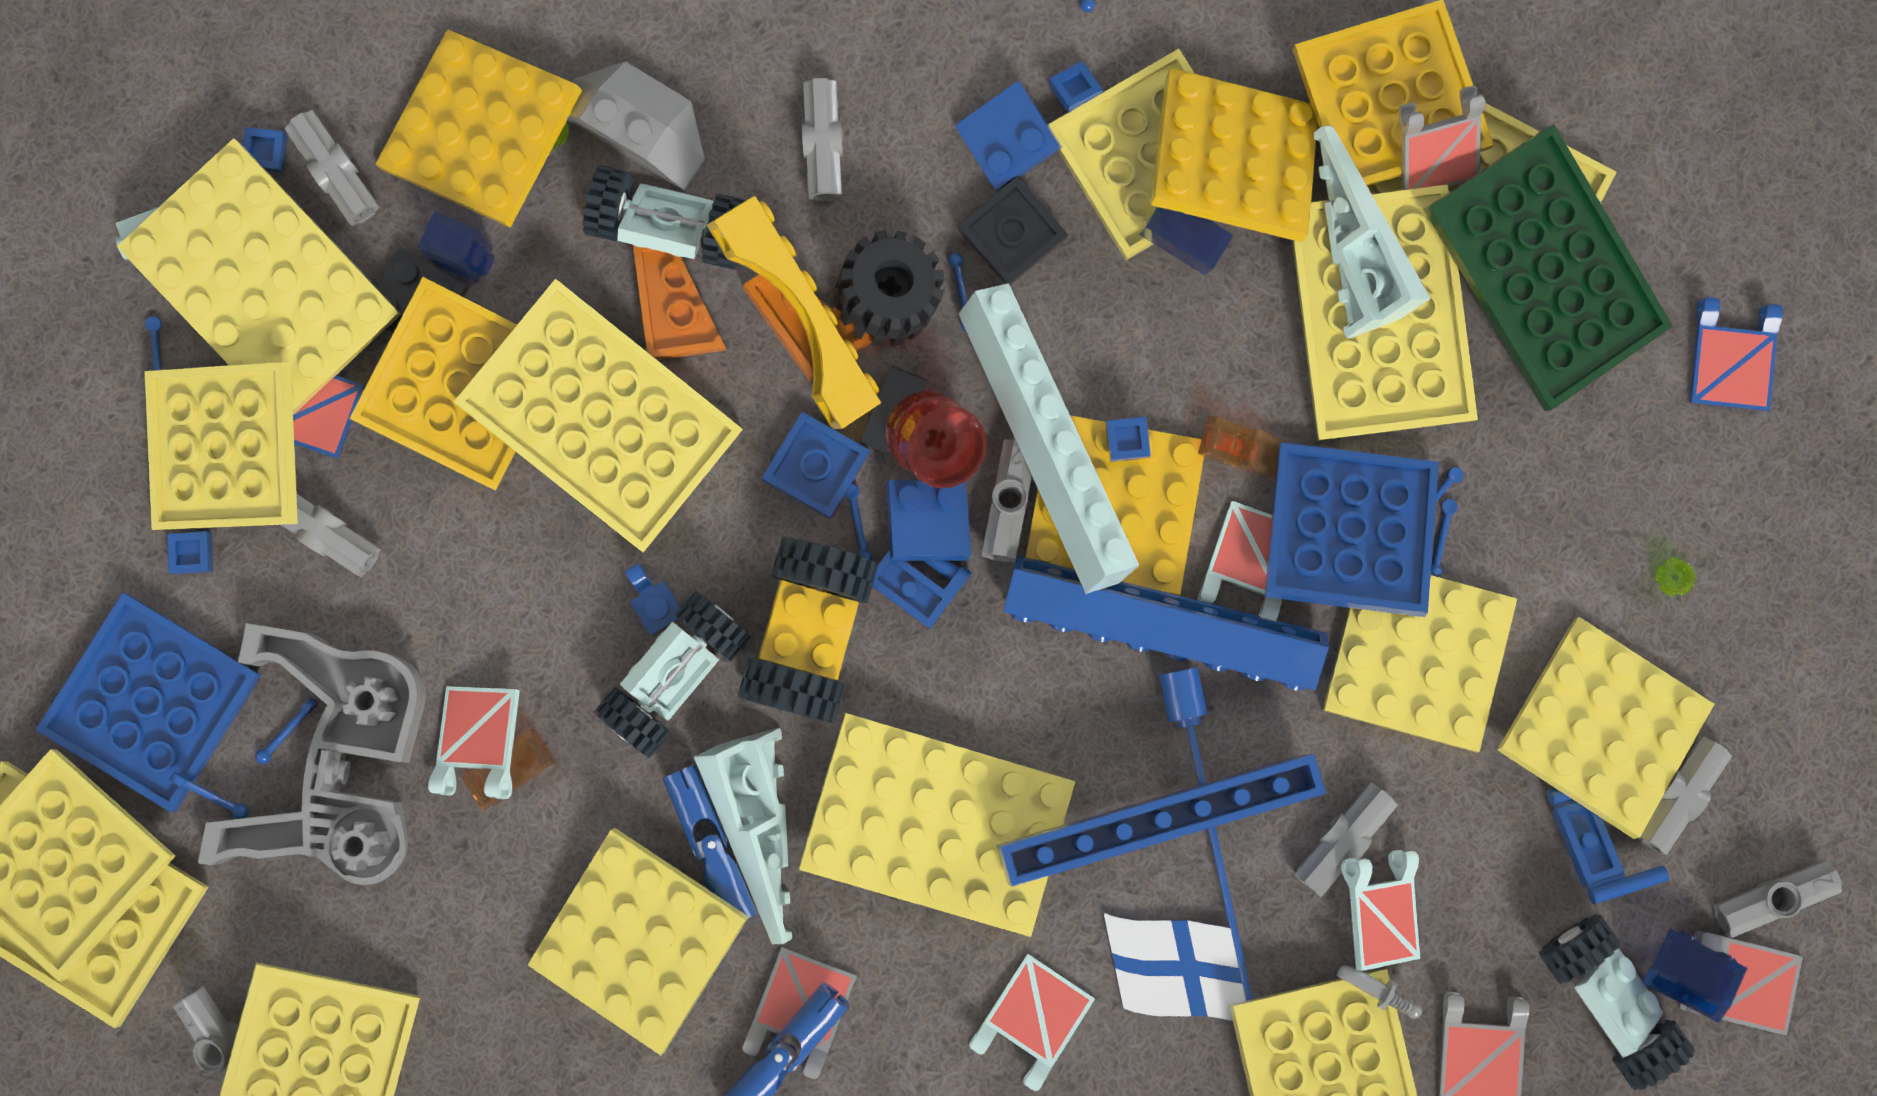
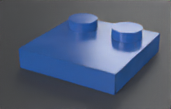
(1008, 136)
(816, 465)
(927, 522)

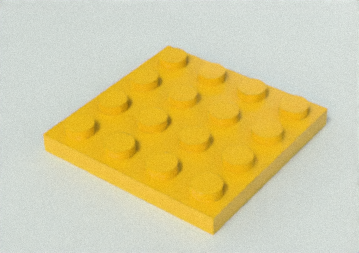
(1372, 69)
(479, 128)
(1235, 155)
(421, 374)
(1150, 498)

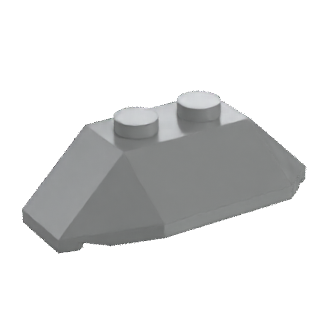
(640, 121)

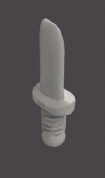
(1384, 993)

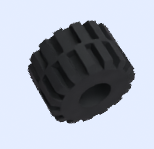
(895, 267)

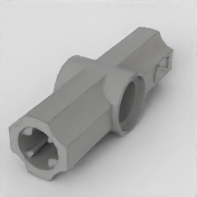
(822, 139)
(331, 167)
(1006, 524)
(331, 537)
(1686, 794)
(1346, 839)
(1799, 891)
(209, 1030)

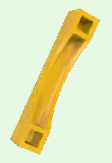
(838, 382)

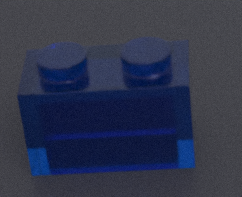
(1187, 237)
(456, 247)
(1695, 975)

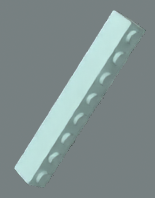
(1048, 438)

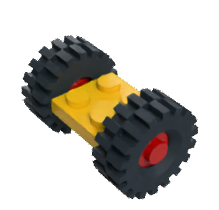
(808, 629)

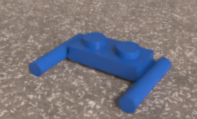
(1594, 852)

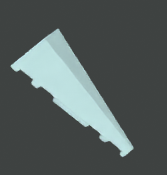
(1373, 267)
(744, 793)

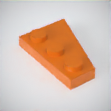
(672, 308)
(787, 325)

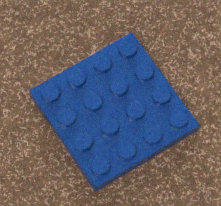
(1352, 529)
(148, 702)

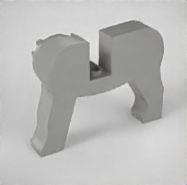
(369, 712)

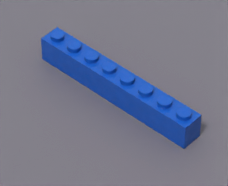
(1168, 624)
(1160, 819)

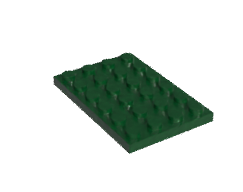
(1548, 267)

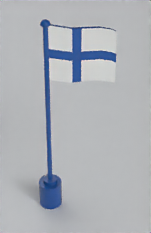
(1181, 963)

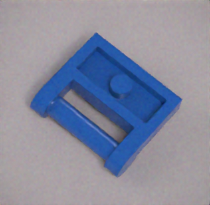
(915, 591)

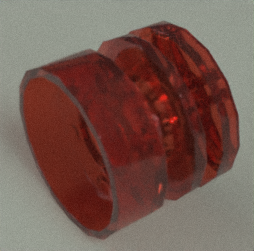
(954, 444)

